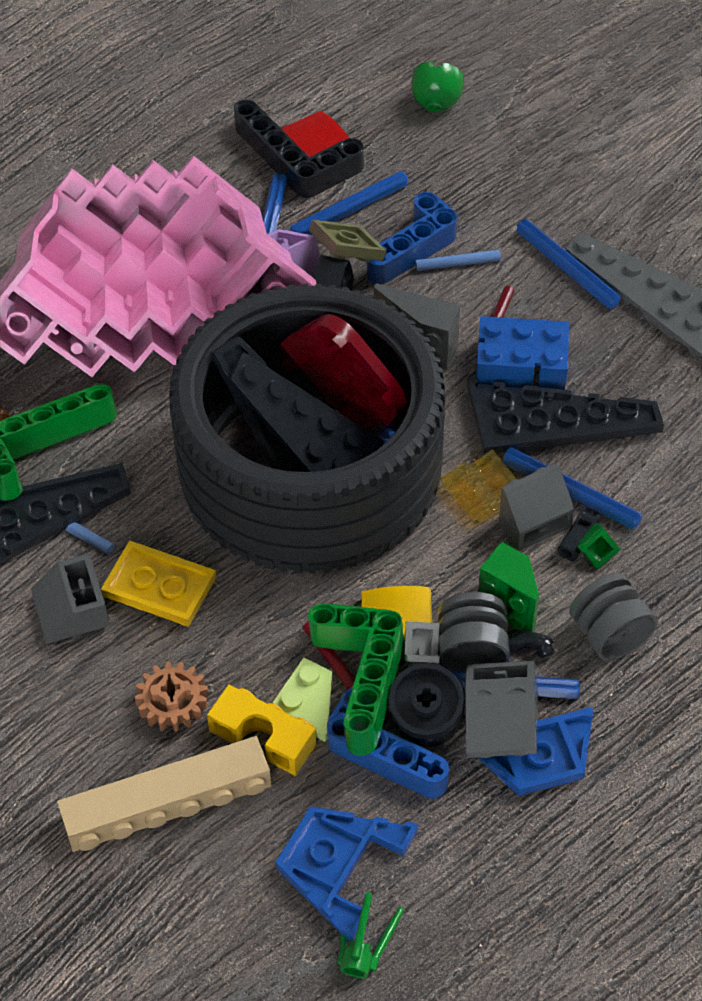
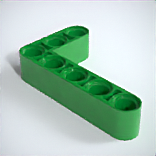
(48, 426)
(381, 640)

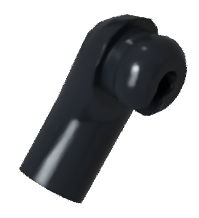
(532, 639)

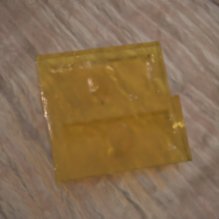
(478, 486)

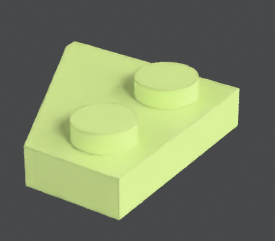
(308, 695)

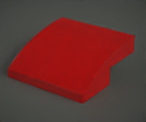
(315, 133)

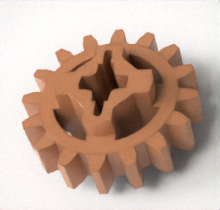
(154, 696)

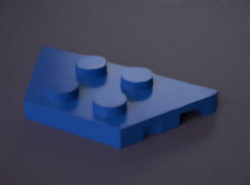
(559, 756)

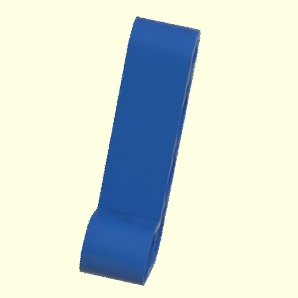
(432, 230)
(424, 774)

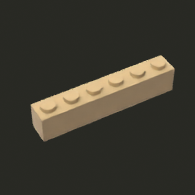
(164, 794)

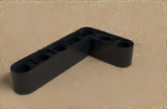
(304, 174)

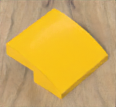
(409, 601)

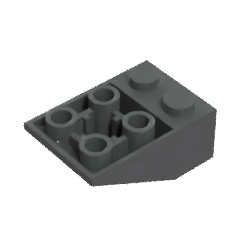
(501, 709)

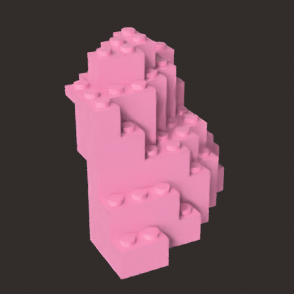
(135, 265)

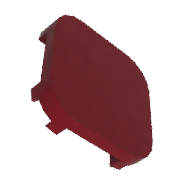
(344, 371)

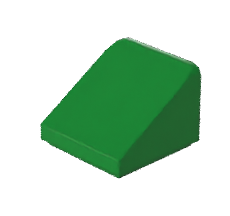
(598, 546)

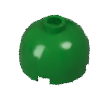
(437, 86)

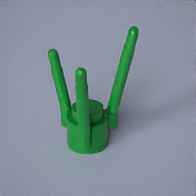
(356, 958)

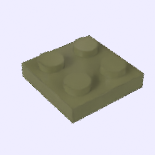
(347, 241)

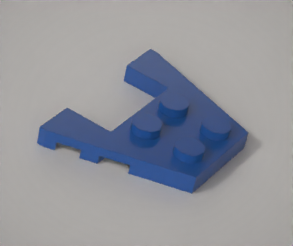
(327, 851)

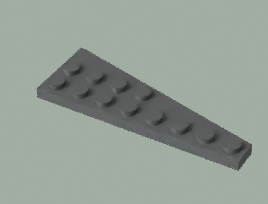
(661, 297)

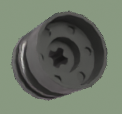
(613, 616)
(472, 630)

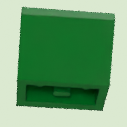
(511, 579)

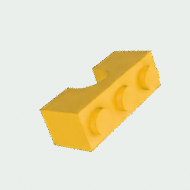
(240, 713)

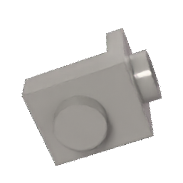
(421, 642)

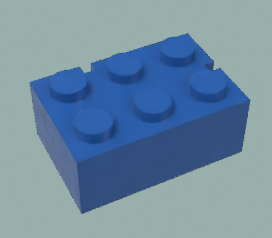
(515, 346)

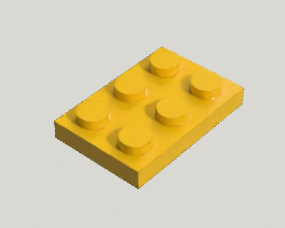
(158, 583)

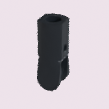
(568, 547)

